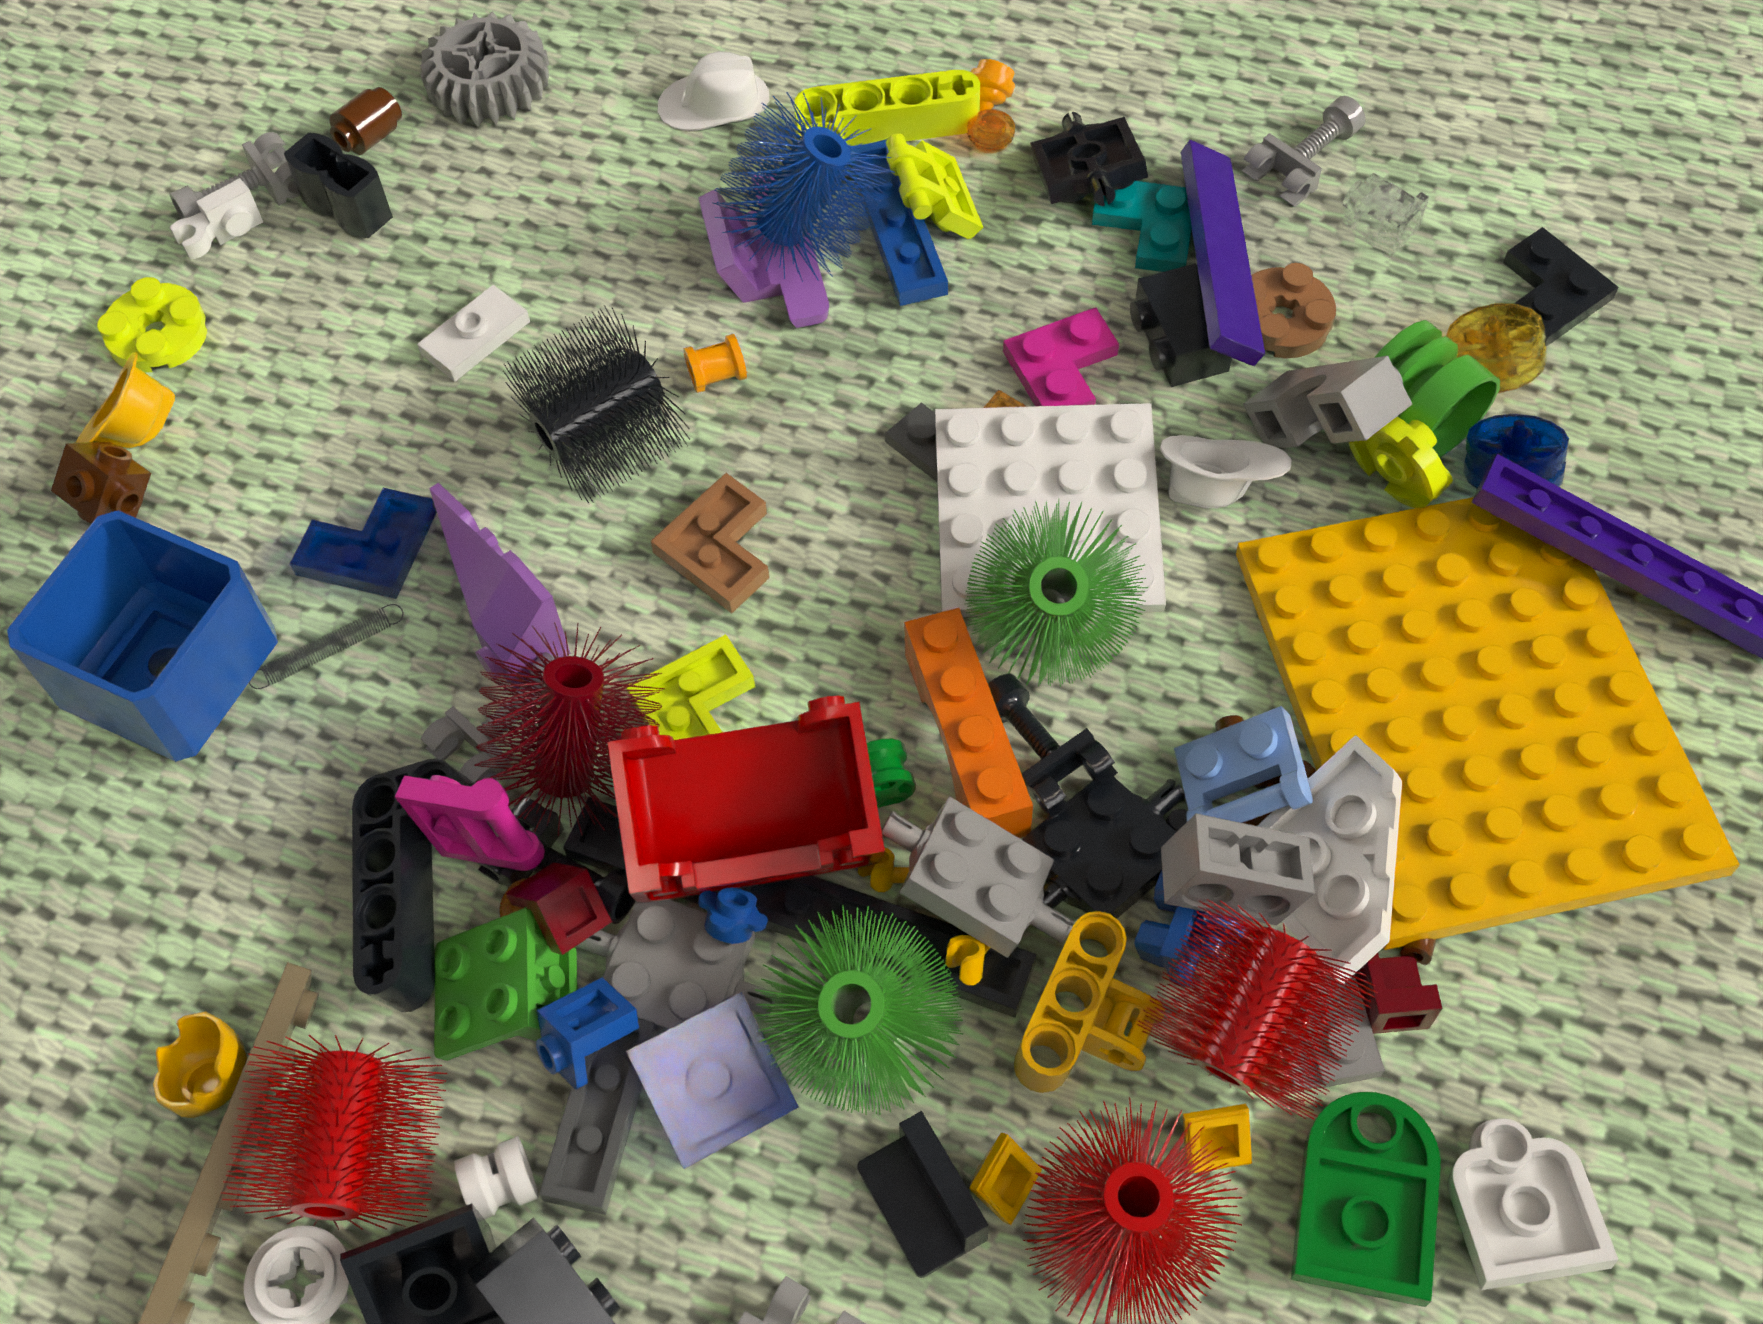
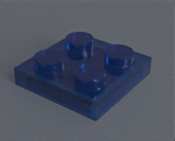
(711, 1080)

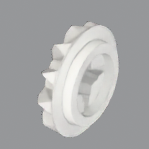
(278, 1261)

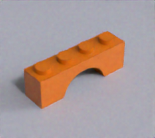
(968, 720)

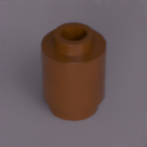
(365, 120)

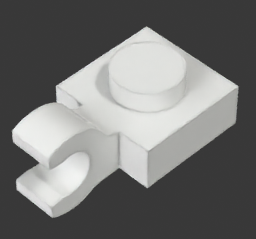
(223, 216)

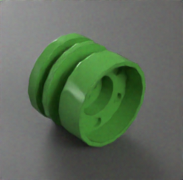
(1444, 390)

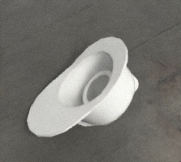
(714, 94)
(1218, 471)

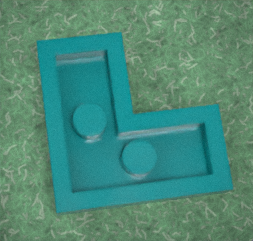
(1159, 215)

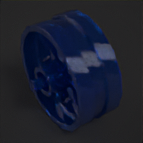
(1520, 438)

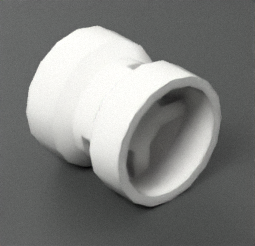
(496, 1178)

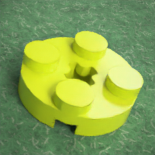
(147, 303)
(1406, 460)

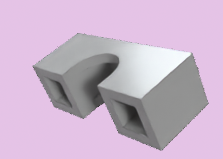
(1342, 398)

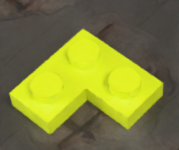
(694, 688)

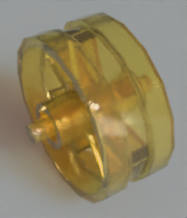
(1497, 340)

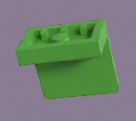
(495, 983)

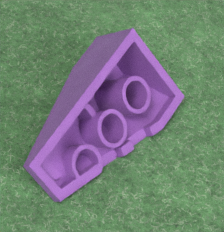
(497, 591)

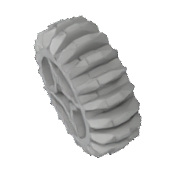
(484, 68)

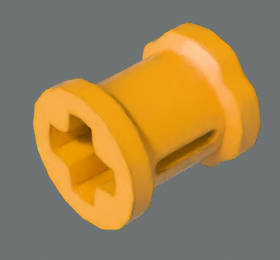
(715, 363)

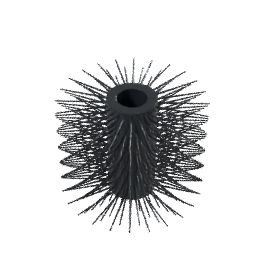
(596, 404)

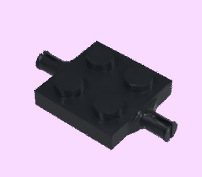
(1088, 160)
(1106, 846)

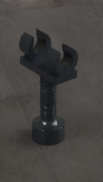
(1055, 760)
(610, 888)

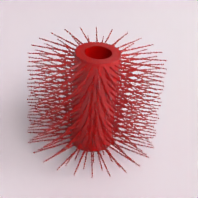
(1256, 1009)
(335, 1135)
(1129, 1219)

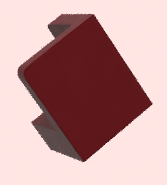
(562, 905)
(1401, 998)

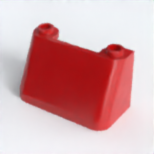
(746, 803)

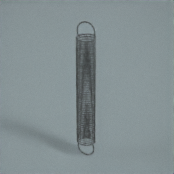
(320, 646)

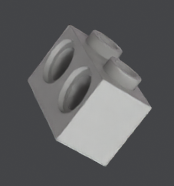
(1240, 866)

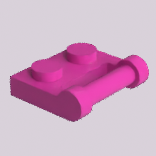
(457, 819)

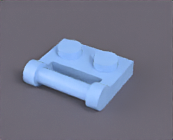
(1242, 758)

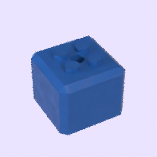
(126, 607)

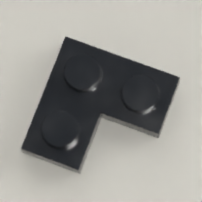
(1563, 282)

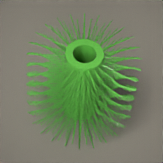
(1063, 575)
(843, 995)

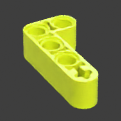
(905, 105)

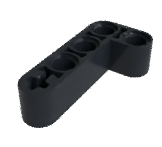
(393, 891)

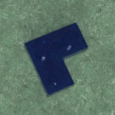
(373, 558)

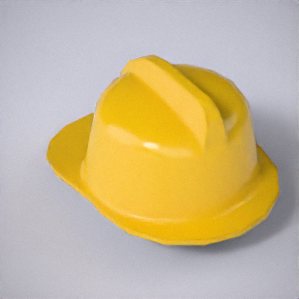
(131, 411)

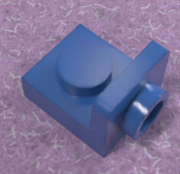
(581, 1026)

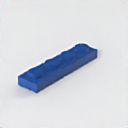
(900, 237)

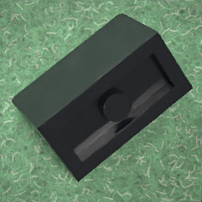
(923, 1198)

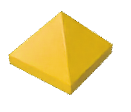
(1226, 1128)
(1005, 1178)

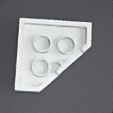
(1352, 855)

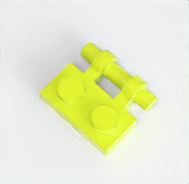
(933, 186)

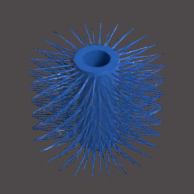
(802, 186)

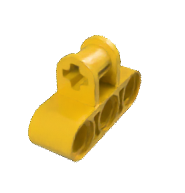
(1107, 1009)

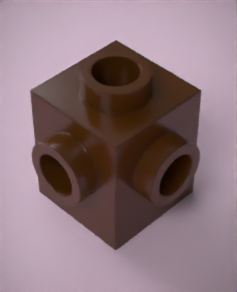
(100, 480)

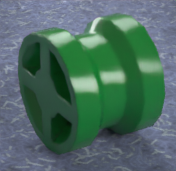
(889, 776)

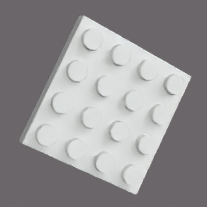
(1039, 454)

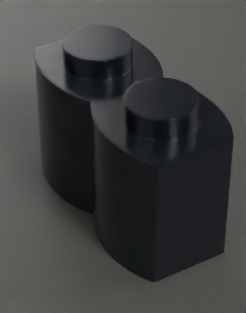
(338, 185)

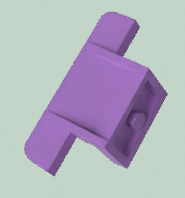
(749, 280)

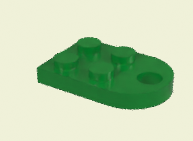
(1368, 1205)

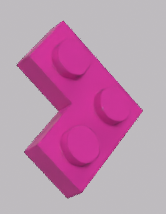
(1051, 356)

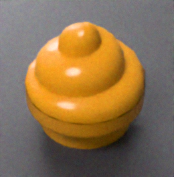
(995, 82)

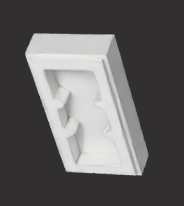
(473, 333)

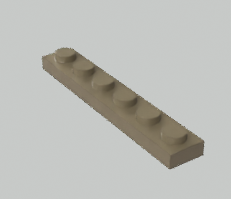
(193, 1243)

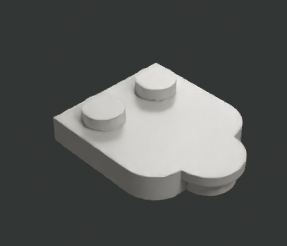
(1526, 1208)

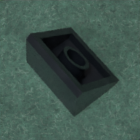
(424, 1272)

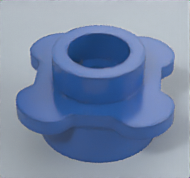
(731, 915)

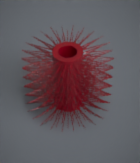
(566, 724)

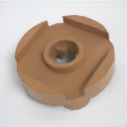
(1311, 307)

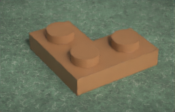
(705, 546)

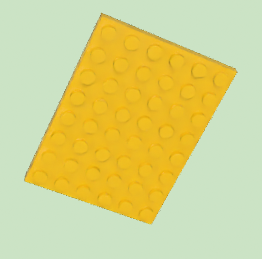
(1499, 702)

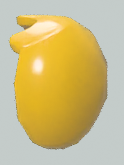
(199, 1066)

